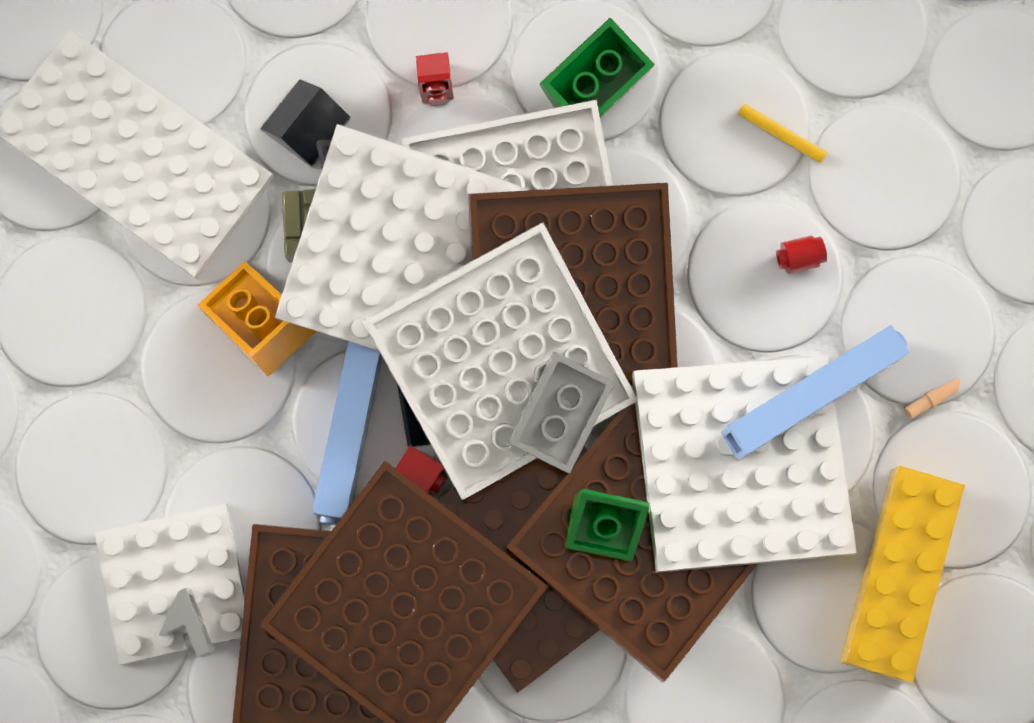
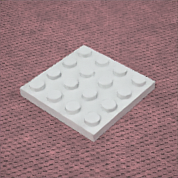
(157, 558)

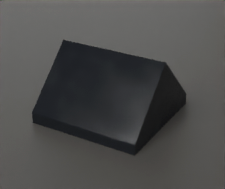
(303, 119)

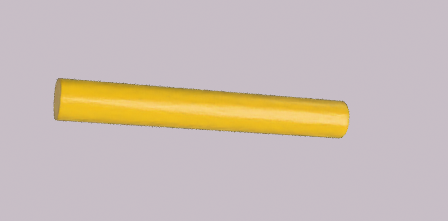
(782, 133)

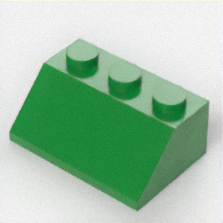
(598, 70)

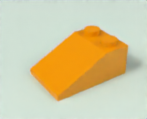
(246, 312)

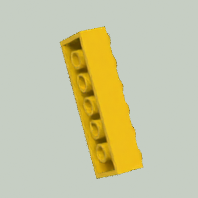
(902, 574)

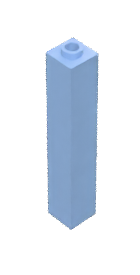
(815, 392)
(347, 432)

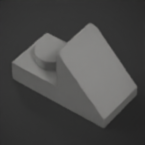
(186, 614)

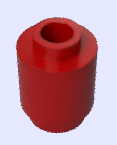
(801, 254)

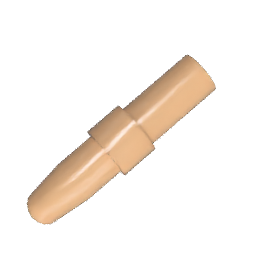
(932, 398)

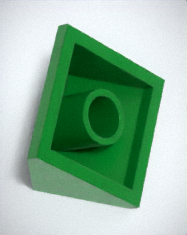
(606, 524)

